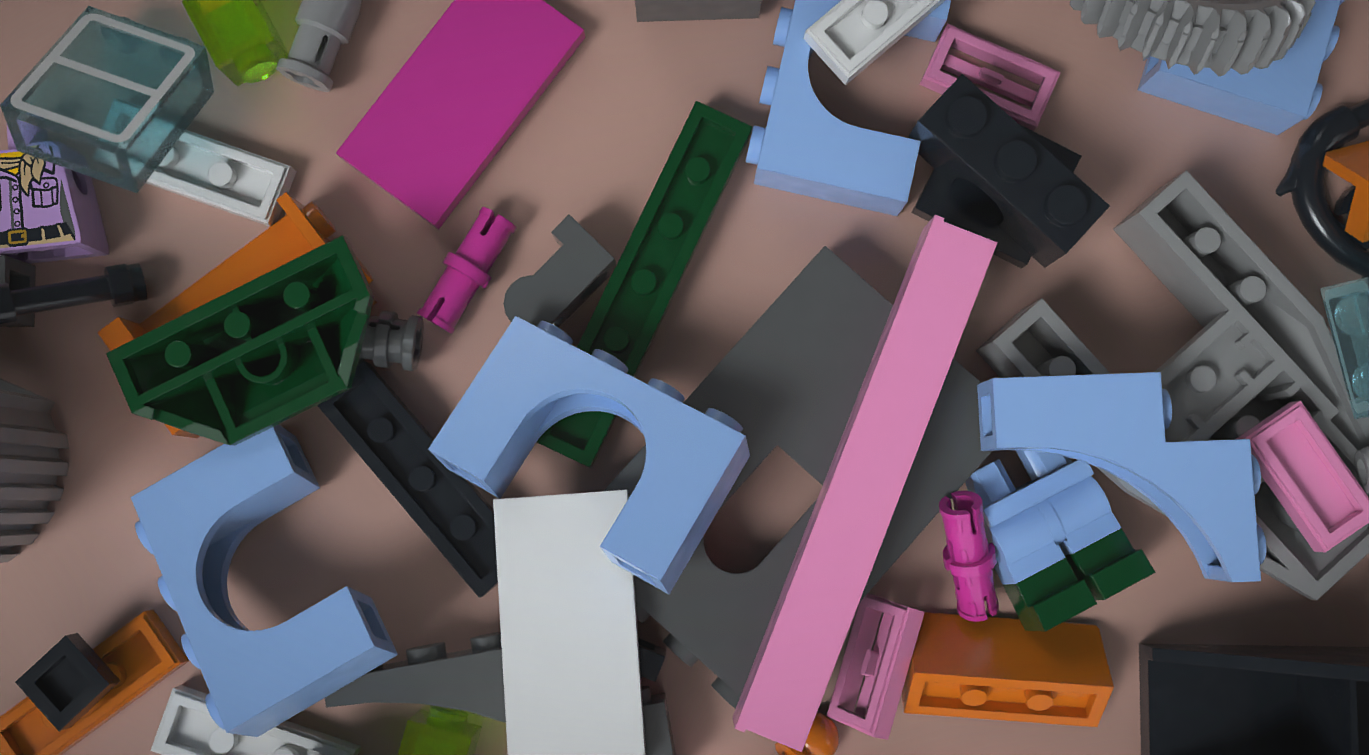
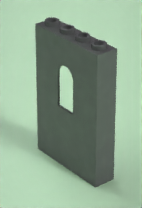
(795, 389)

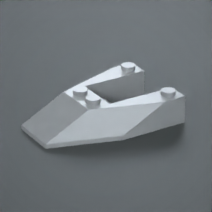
(1248, 361)

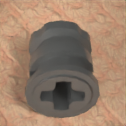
(393, 340)

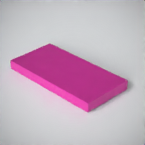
(459, 100)

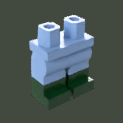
(1055, 538)

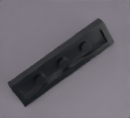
(435, 498)

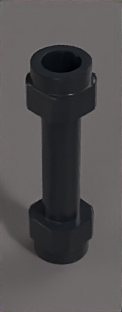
(120, 284)

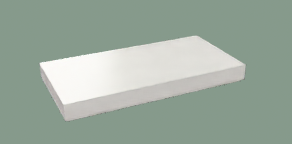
(567, 628)

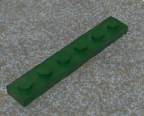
(654, 262)

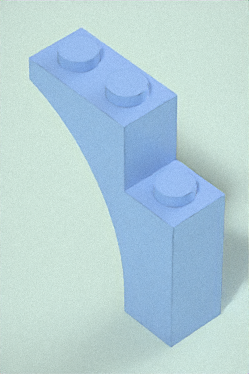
(1121, 429)

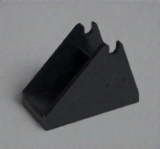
(1253, 700)

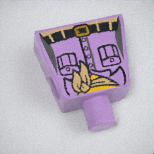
(47, 210)

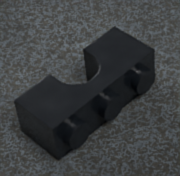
(1039, 197)

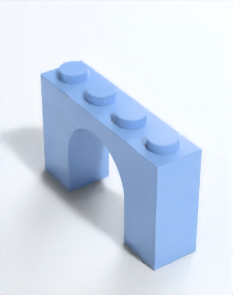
(1263, 98)
(811, 149)
(542, 378)
(193, 529)

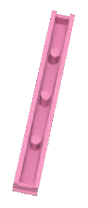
(863, 485)

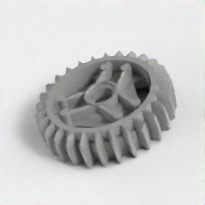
(1201, 31)

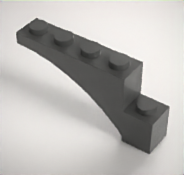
(472, 683)

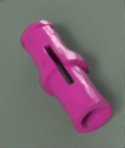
(467, 270)
(969, 555)

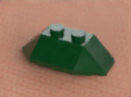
(253, 350)

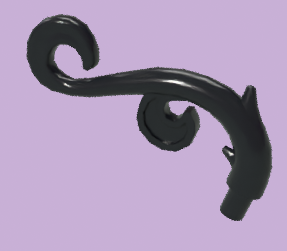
(1306, 183)

